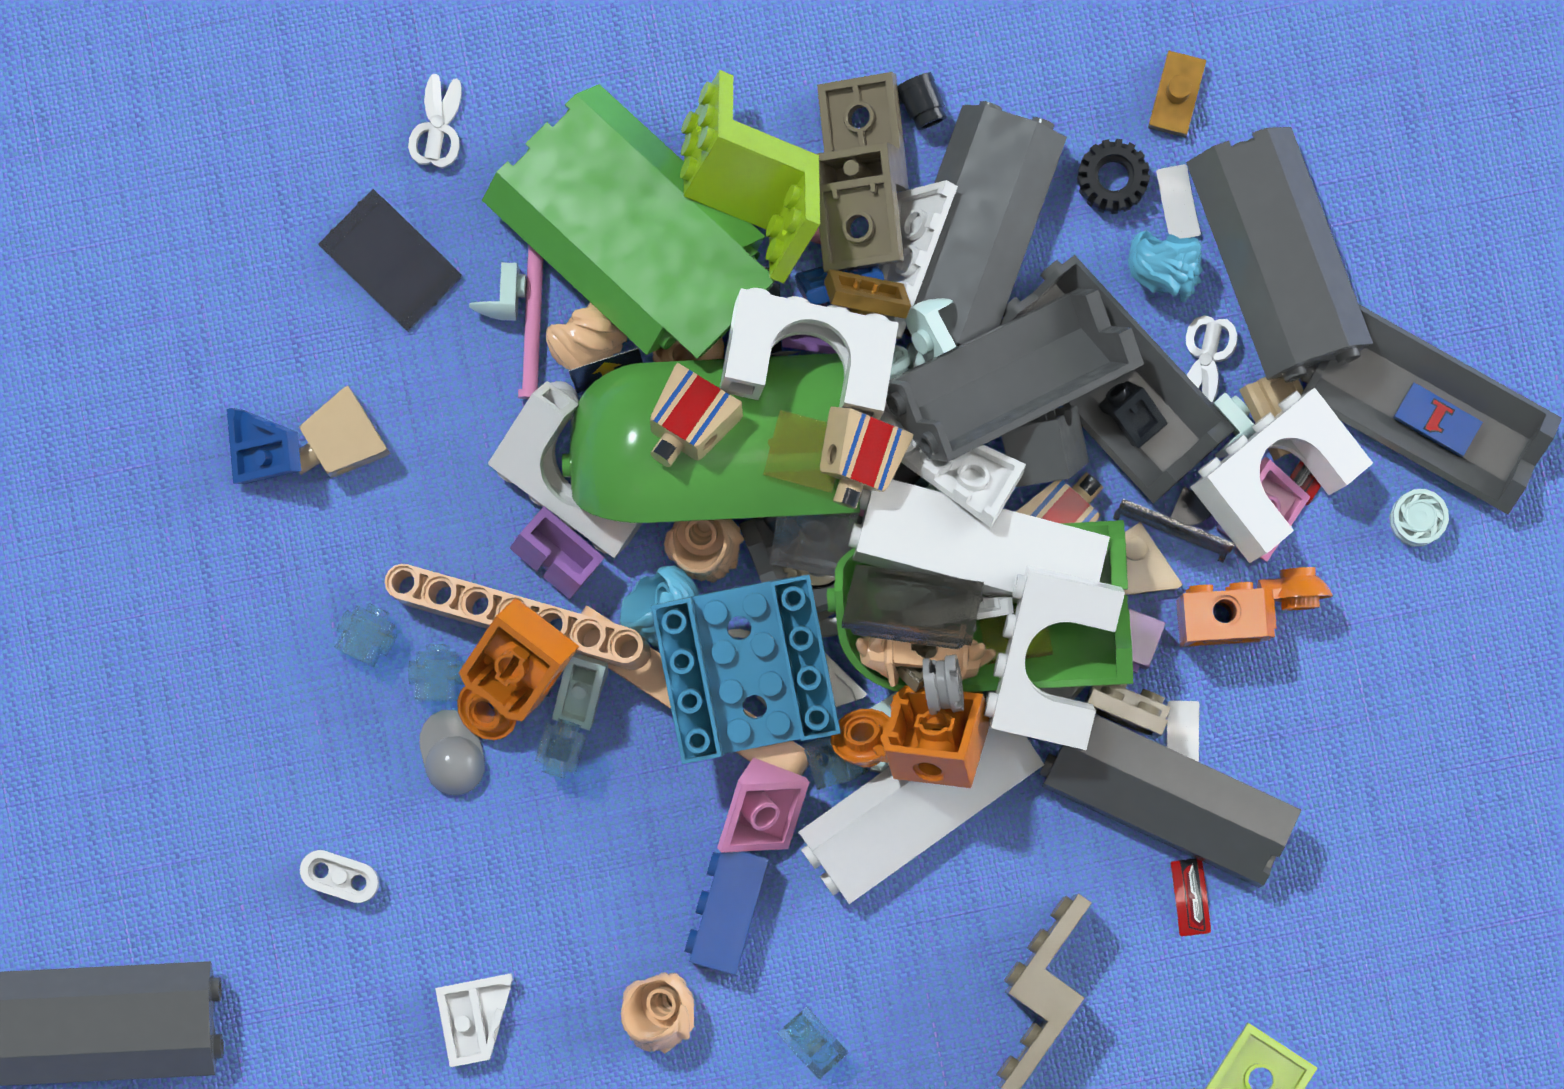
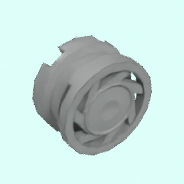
(943, 684)

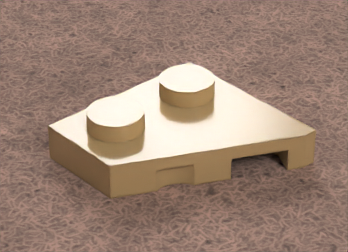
(1146, 564)

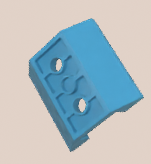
(714, 673)

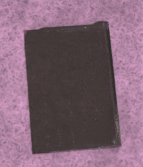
(1174, 528)

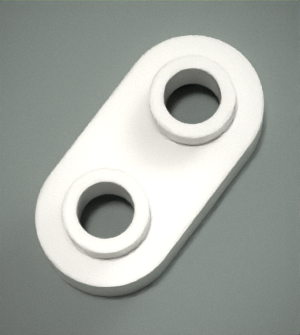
(340, 876)

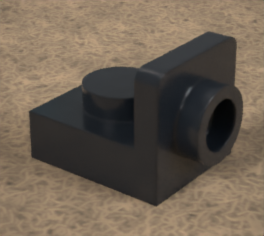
(1133, 412)

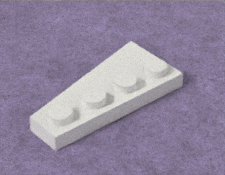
(921, 221)
(976, 480)

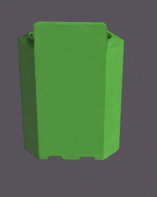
(613, 220)

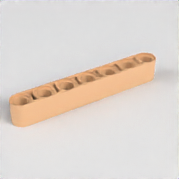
(465, 594)
(652, 681)

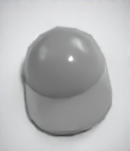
(451, 753)

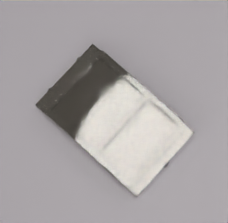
(390, 260)
(912, 607)

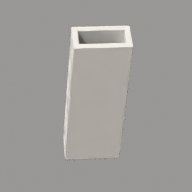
(934, 535)
(899, 819)

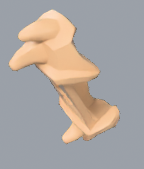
(886, 655)

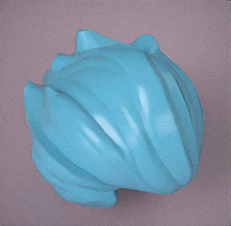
(1166, 265)
(667, 585)

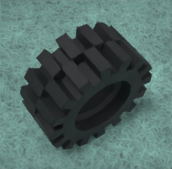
(1124, 155)

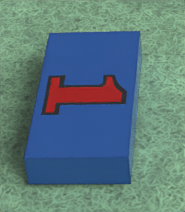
(1437, 420)

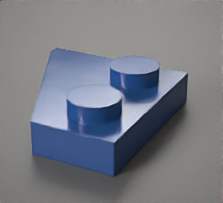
(260, 448)

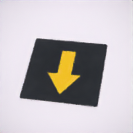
(586, 375)

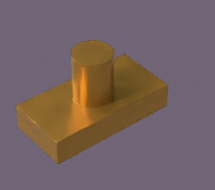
(1177, 93)
(867, 294)

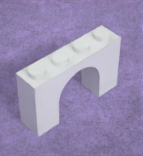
(860, 340)
(530, 463)
(1233, 486)
(1044, 600)

